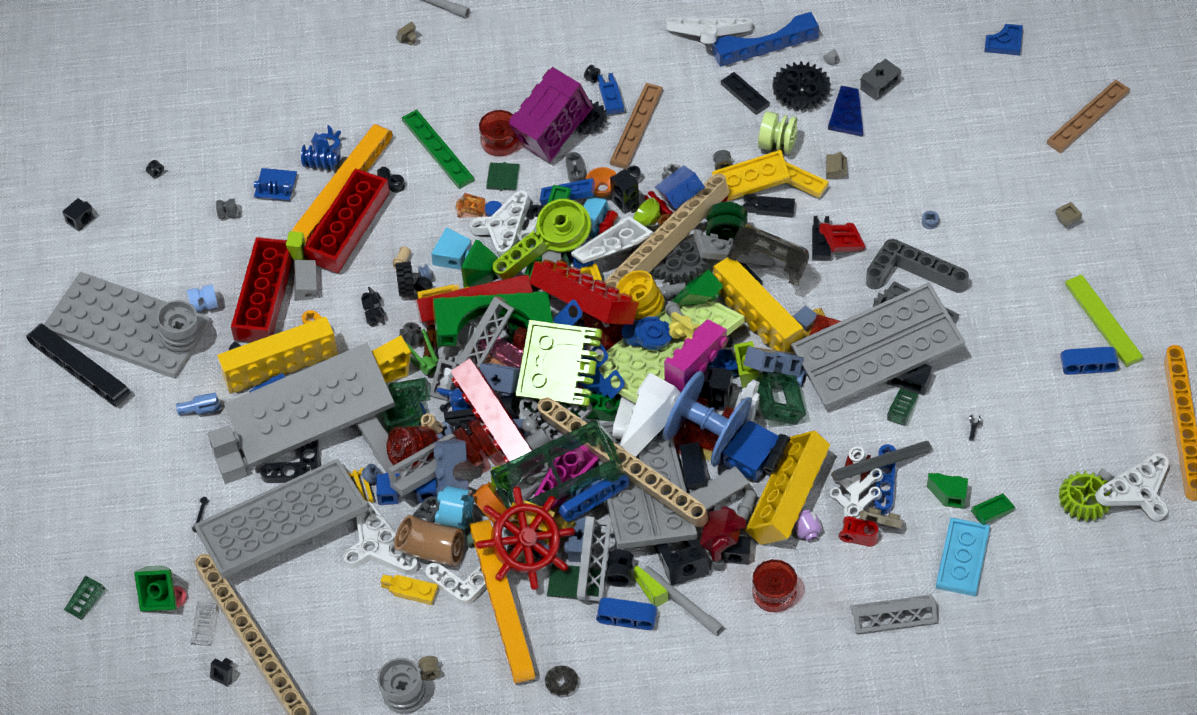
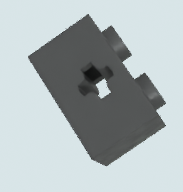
(880, 79)

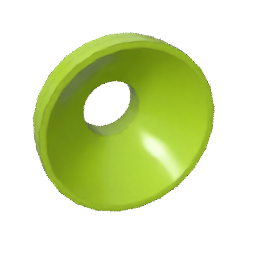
(648, 213)

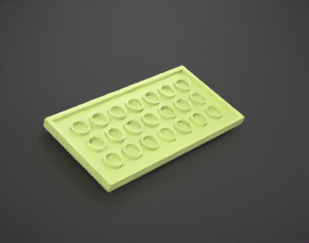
(637, 362)

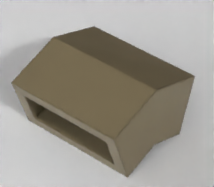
(836, 166)

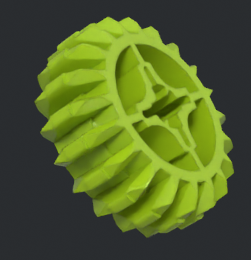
(1073, 493)

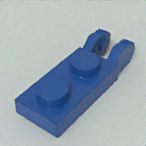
(610, 95)

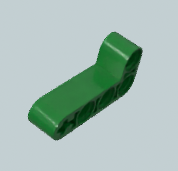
(603, 407)

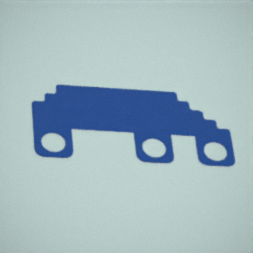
(599, 383)

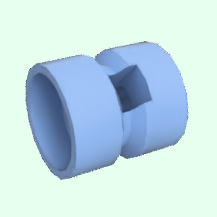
(209, 298)

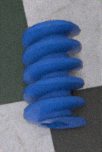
(320, 158)

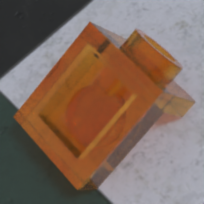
(470, 204)

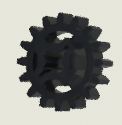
(594, 120)

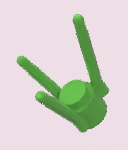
(426, 364)

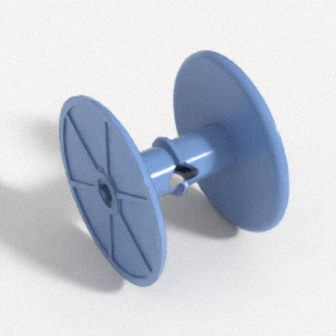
(688, 408)

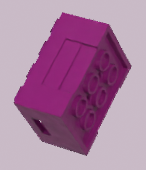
(550, 114)

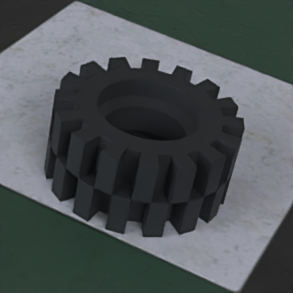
(405, 278)

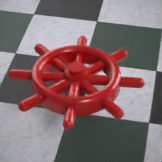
(525, 538)

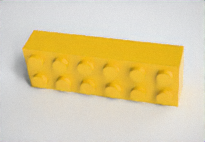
(757, 306)
(277, 354)
(788, 488)

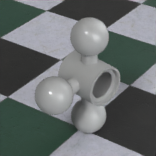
(537, 437)

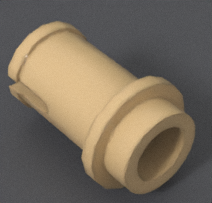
(402, 256)
(430, 421)

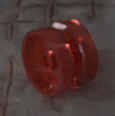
(496, 134)
(476, 442)
(774, 585)

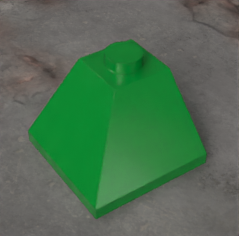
(478, 265)
(699, 290)
(155, 588)

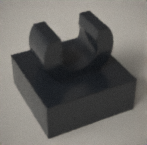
(221, 671)

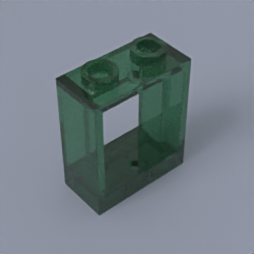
(787, 413)

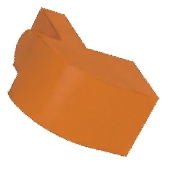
(487, 495)

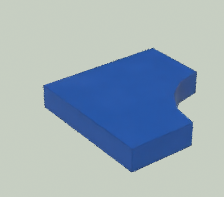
(1006, 41)

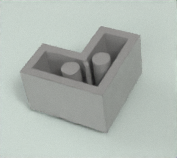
(227, 453)

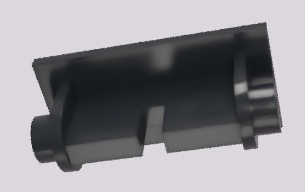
(372, 301)

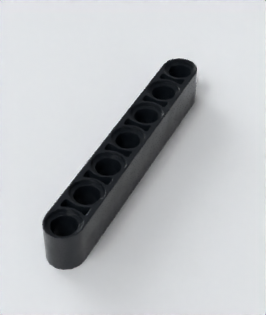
(78, 365)

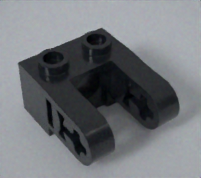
(717, 387)
(685, 563)

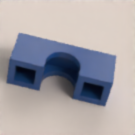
(389, 496)

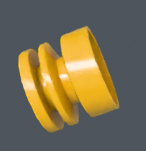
(645, 291)

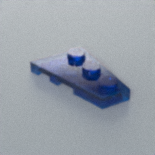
(847, 112)

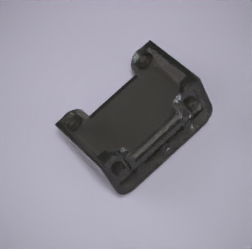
(791, 253)

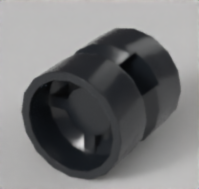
(619, 568)

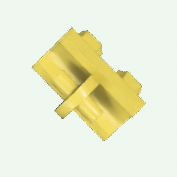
(681, 326)

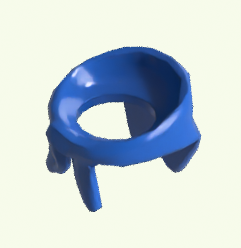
(321, 141)

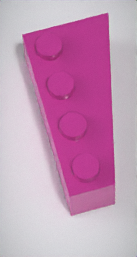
(695, 354)
(568, 466)

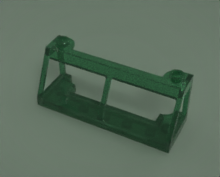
(508, 474)

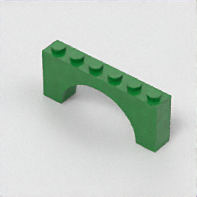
(456, 312)

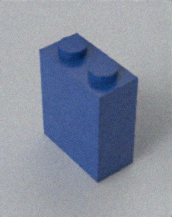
(679, 187)
(750, 450)

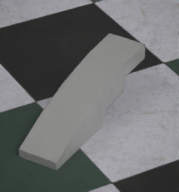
(447, 363)
(376, 438)

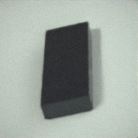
(745, 93)
(693, 465)

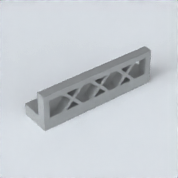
(482, 330)
(418, 475)
(586, 559)
(895, 605)

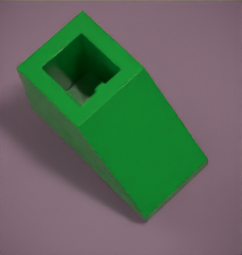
(948, 489)

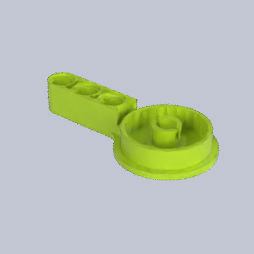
(548, 236)

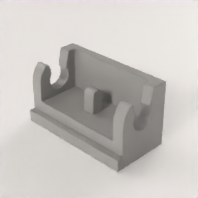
(304, 279)

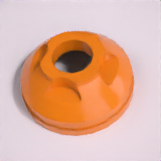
(601, 177)

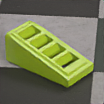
(295, 245)
(652, 589)

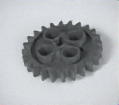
(682, 263)

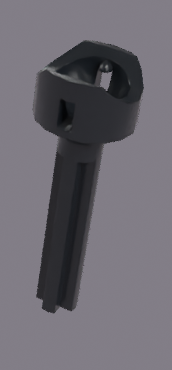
(467, 414)

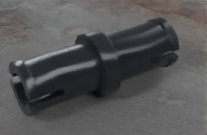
(776, 453)

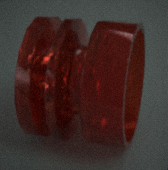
(407, 441)

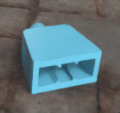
(451, 250)

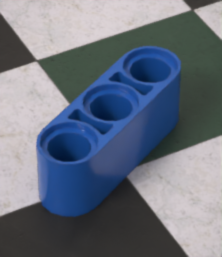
(1089, 360)
(626, 613)

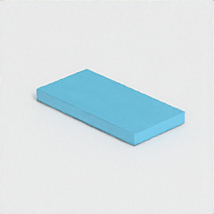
(962, 557)

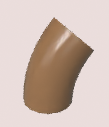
(429, 541)

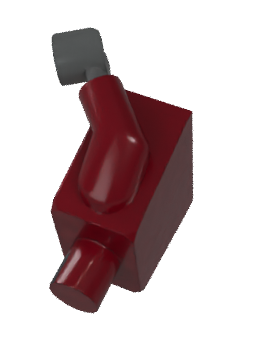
(720, 533)

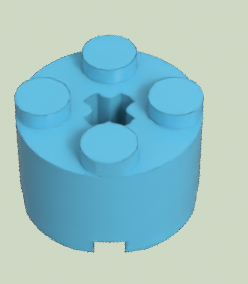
(454, 507)

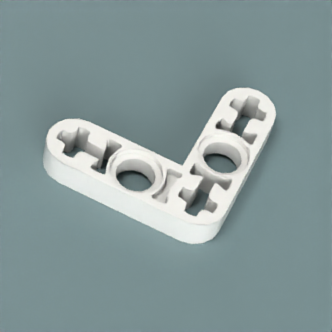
(465, 586)

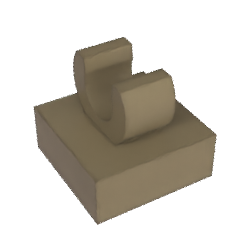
(407, 33)
(1068, 214)

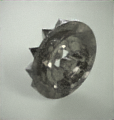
(555, 675)

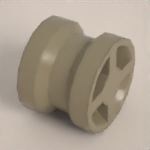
(429, 668)

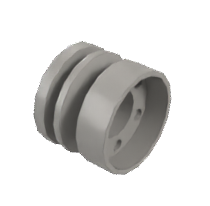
(178, 325)
(401, 685)

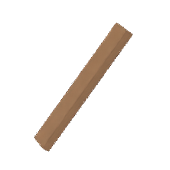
(1088, 116)
(636, 126)

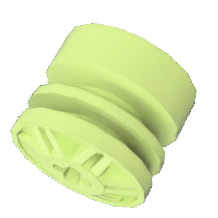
(777, 132)

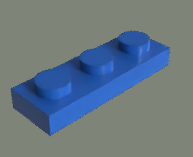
(579, 189)

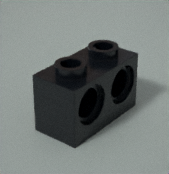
(624, 191)

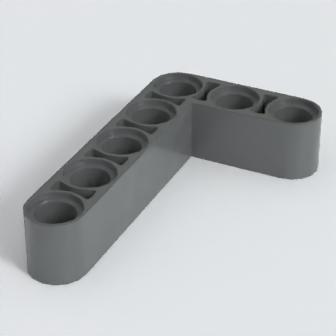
(917, 262)

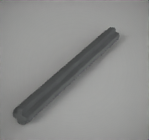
(881, 461)

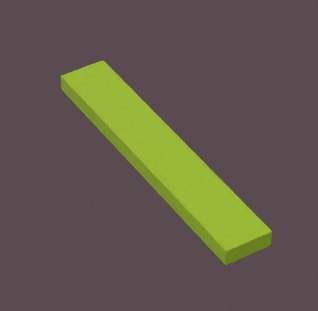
(1104, 320)

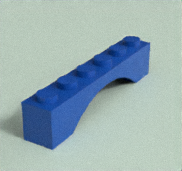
(735, 49)

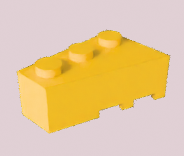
(393, 359)

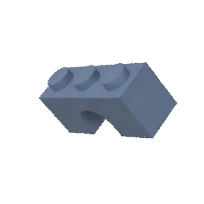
(773, 360)
(447, 455)

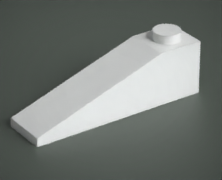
(615, 240)
(649, 414)

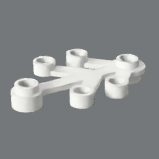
(856, 488)

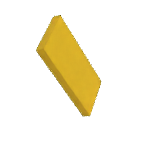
(755, 174)

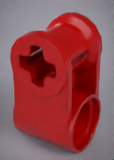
(858, 531)

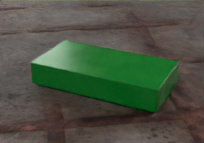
(993, 509)

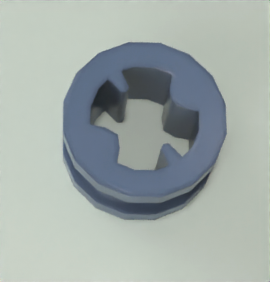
(930, 224)
(424, 271)
(370, 473)

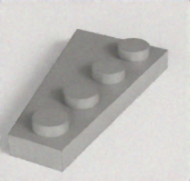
(714, 248)

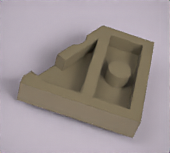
(875, 515)

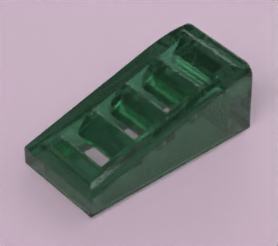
(421, 385)
(898, 417)
(83, 588)

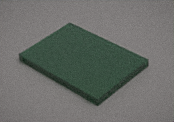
(565, 583)

